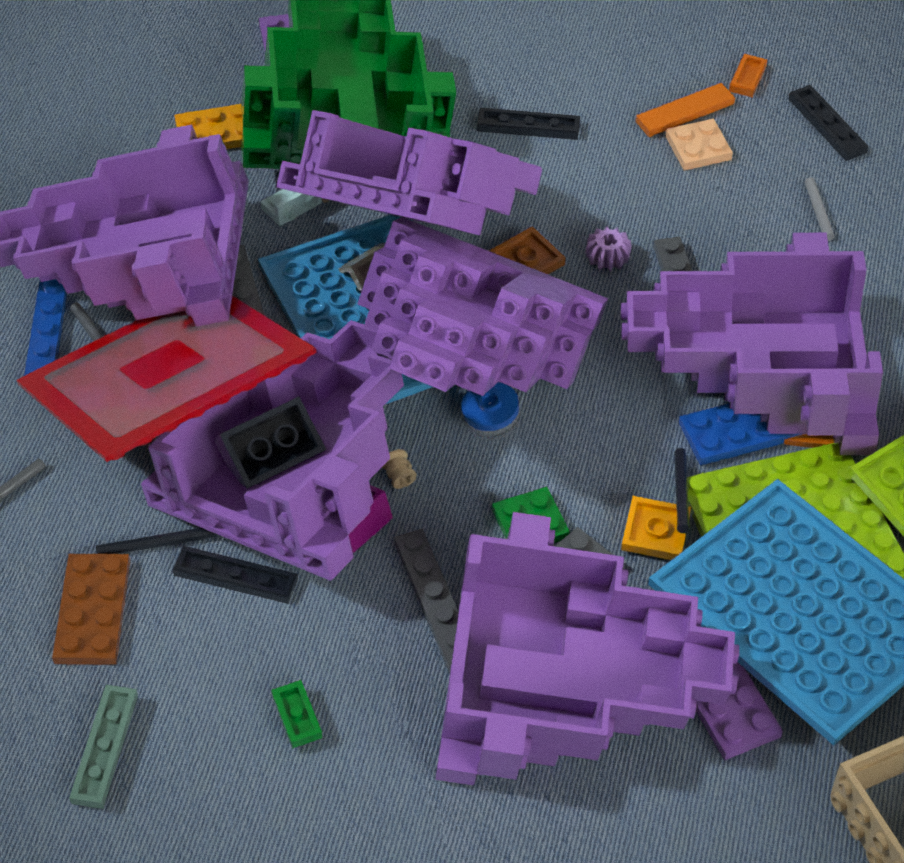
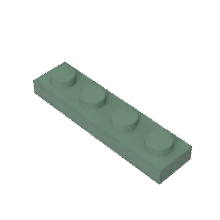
(103, 747)

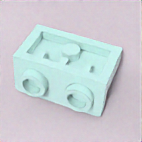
(288, 205)

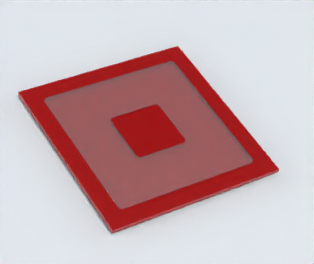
(160, 375)

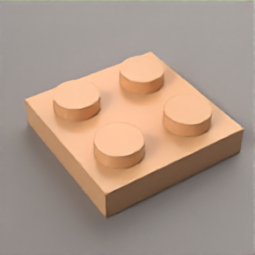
(699, 144)

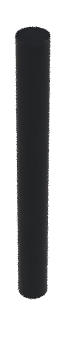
(681, 491)
(155, 541)

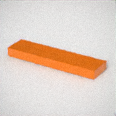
(685, 109)

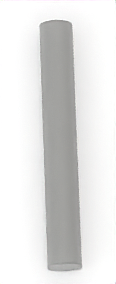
(819, 208)

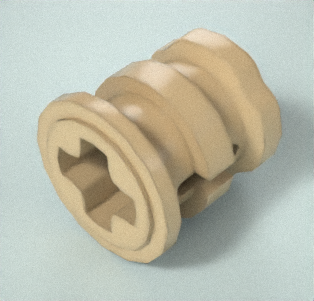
(399, 469)

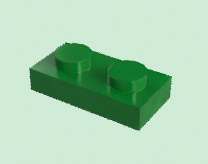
(296, 714)

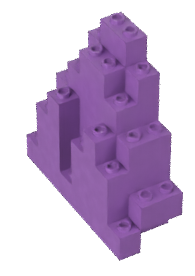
(408, 176)
(140, 232)
(472, 315)
(772, 337)
(312, 506)
(567, 654)

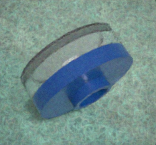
(493, 413)

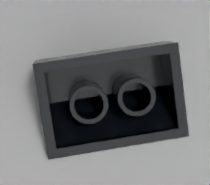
(270, 443)

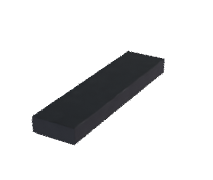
(828, 122)
(528, 123)
(235, 574)

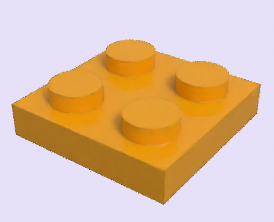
(653, 529)

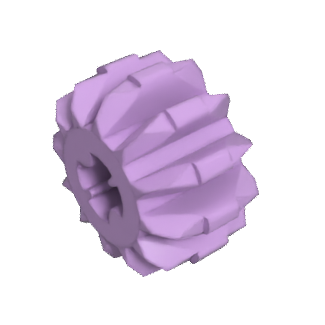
(608, 248)

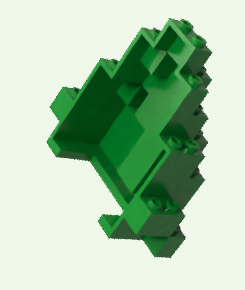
(342, 63)

